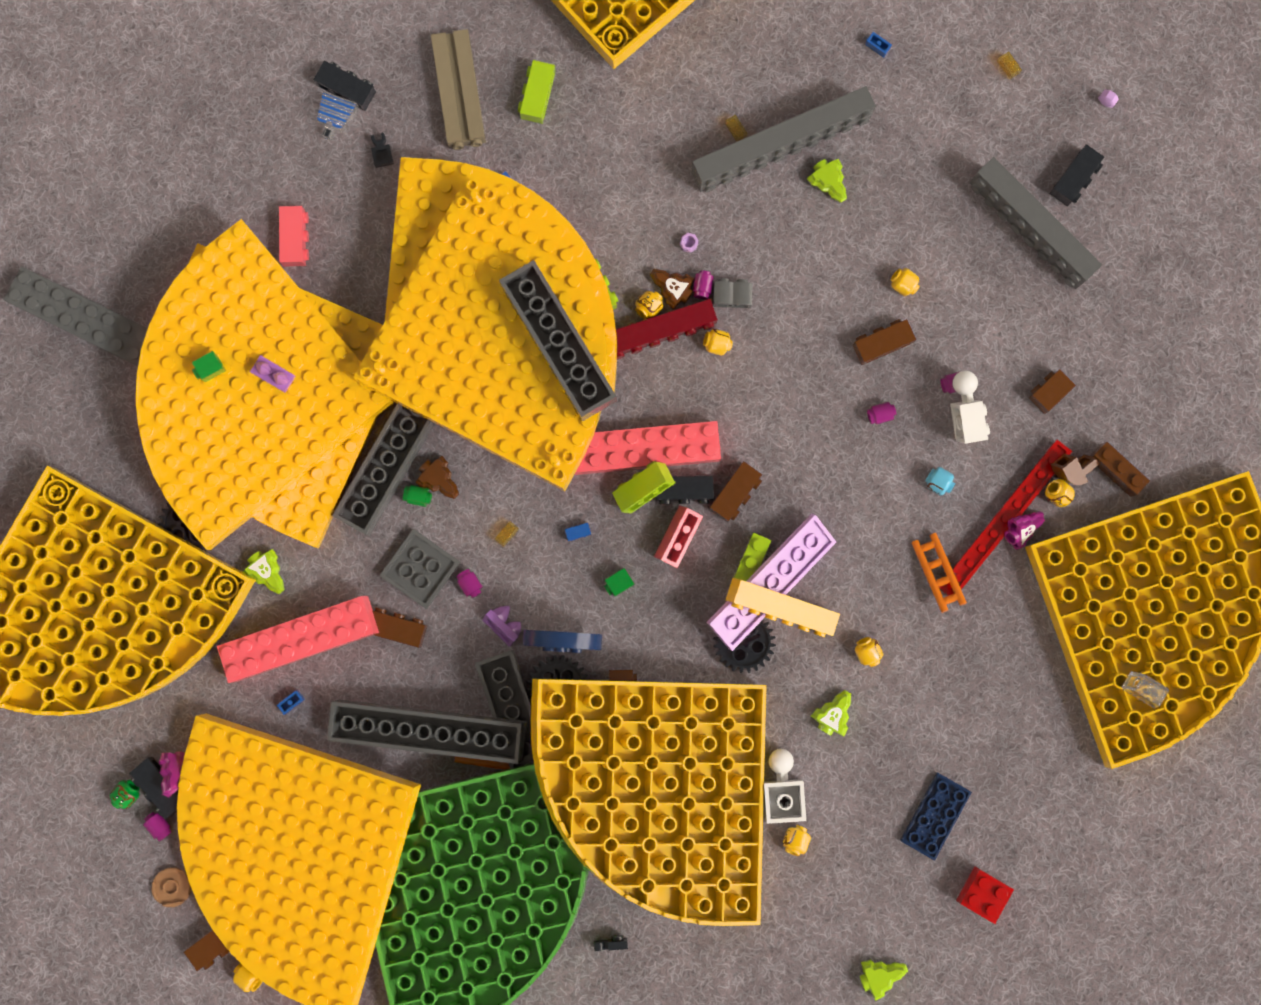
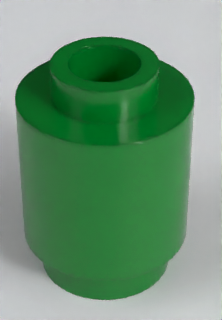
(417, 495)

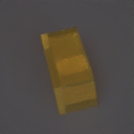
(1009, 65)
(736, 128)
(507, 534)

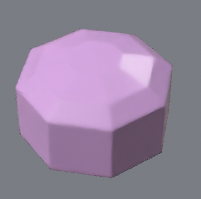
(1108, 98)
(689, 242)

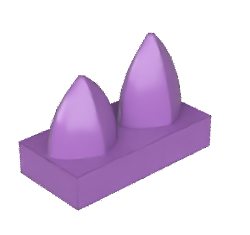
(272, 374)
(496, 621)

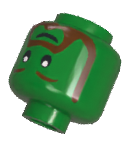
(124, 794)

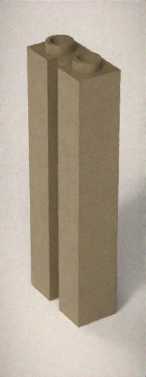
(458, 89)

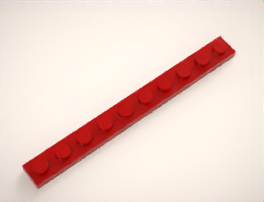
(1013, 507)

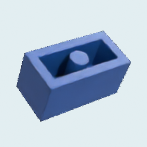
(878, 44)
(578, 532)
(291, 702)

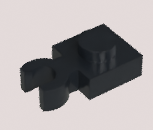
(381, 153)
(616, 942)

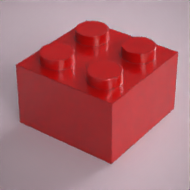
(985, 895)

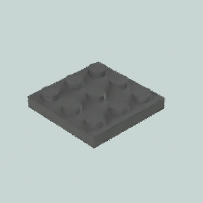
(420, 569)

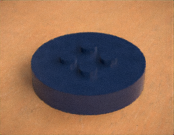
(562, 641)

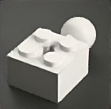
(969, 414)
(794, 810)

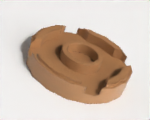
(175, 882)

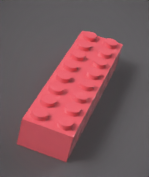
(640, 446)
(298, 639)

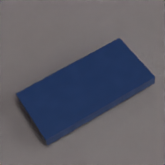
(935, 816)

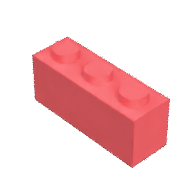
(293, 236)
(678, 536)

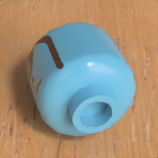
(940, 481)

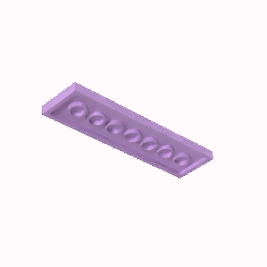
(777, 574)

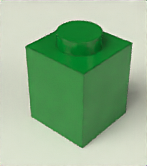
(208, 367)
(618, 583)

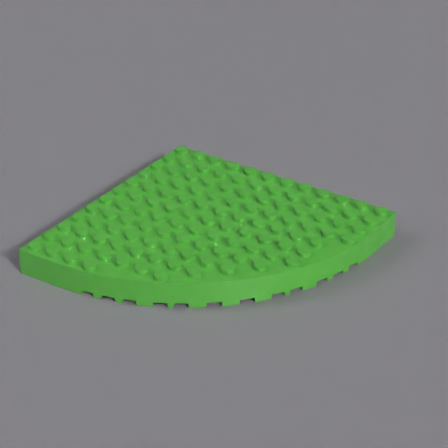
(478, 894)

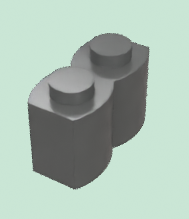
(732, 294)

